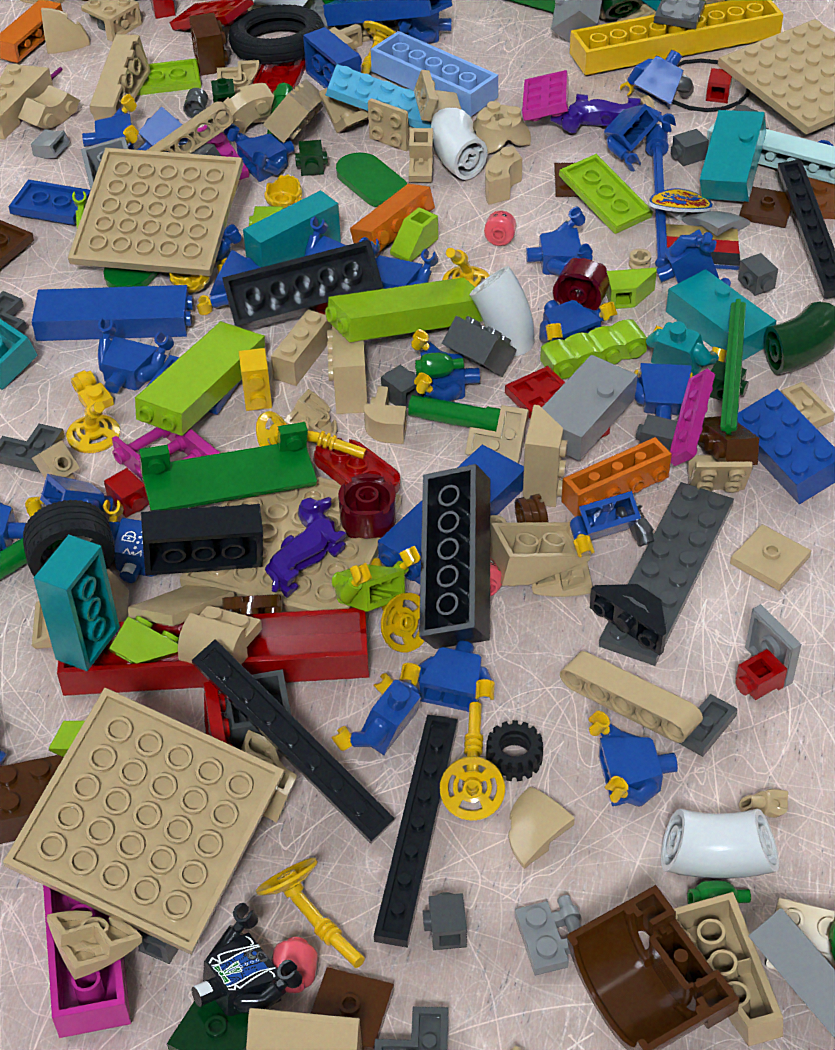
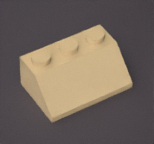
(543, 458)
(301, 1031)

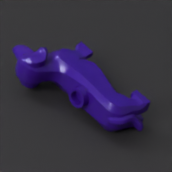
(591, 112)
(306, 547)

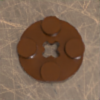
(253, 604)

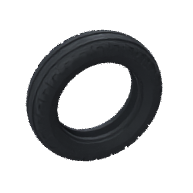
(273, 18)

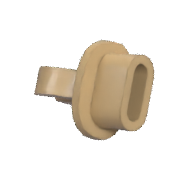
(771, 802)

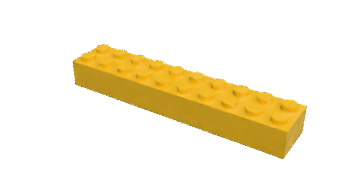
(639, 39)

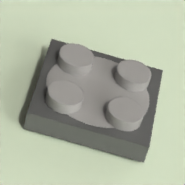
(679, 13)

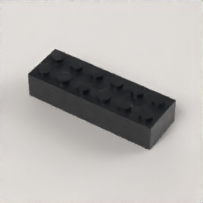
(300, 285)
(455, 557)

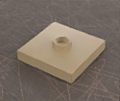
(770, 557)

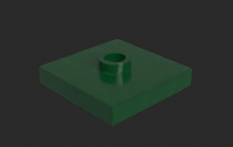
(210, 1030)

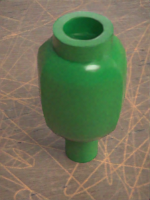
(437, 365)
(711, 889)

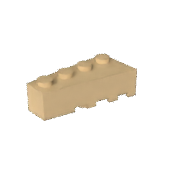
(121, 75)
(15, 86)
(294, 111)
(347, 371)
(724, 942)

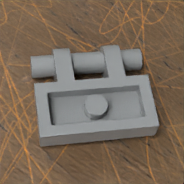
(540, 933)

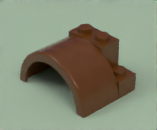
(654, 992)

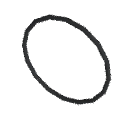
(708, 109)

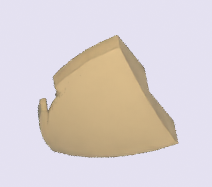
(62, 33)
(241, 75)
(313, 412)
(567, 583)
(535, 824)
(89, 941)

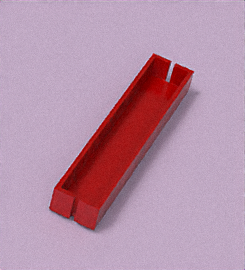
(302, 643)

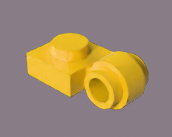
(89, 391)

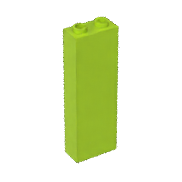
(401, 309)
(196, 379)

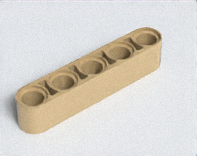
(189, 130)
(631, 696)

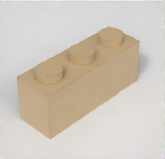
(300, 348)

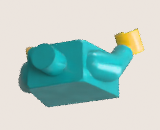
(682, 346)

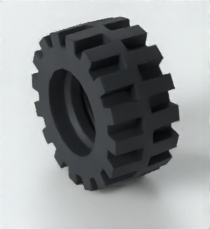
(517, 735)

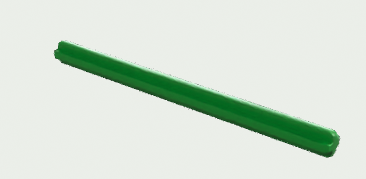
(733, 367)

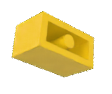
(255, 379)

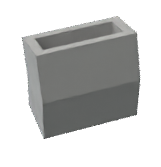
(49, 144)

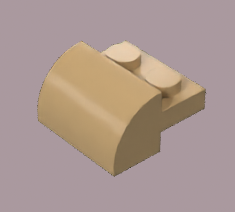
(229, 628)

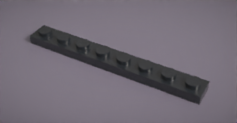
(810, 224)
(293, 741)
(415, 833)

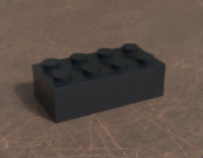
(202, 539)

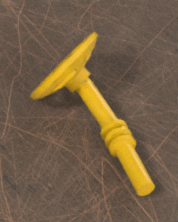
(379, 33)
(464, 269)
(92, 429)
(320, 438)
(400, 620)
(472, 777)
(290, 884)

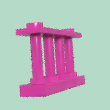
(189, 443)

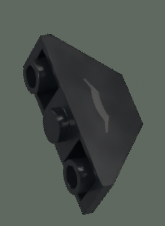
(632, 612)

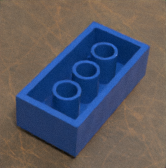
(790, 446)

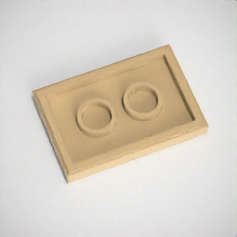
(177, 604)

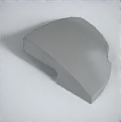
(716, 221)

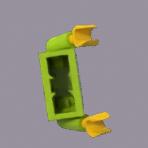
(372, 585)

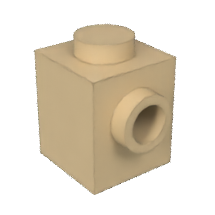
(56, 461)

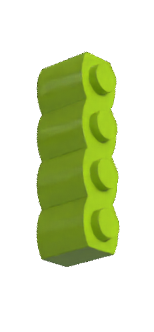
(608, 343)

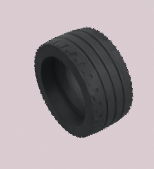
(59, 520)

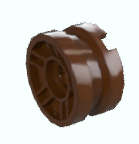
(530, 509)

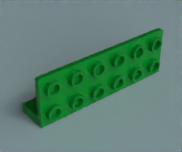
(227, 474)

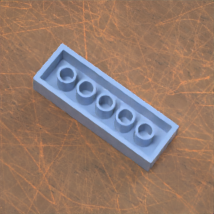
(403, 58)

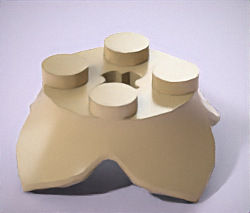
(501, 123)

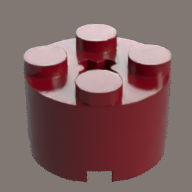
(583, 282)
(367, 506)

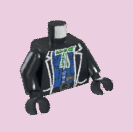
(240, 972)

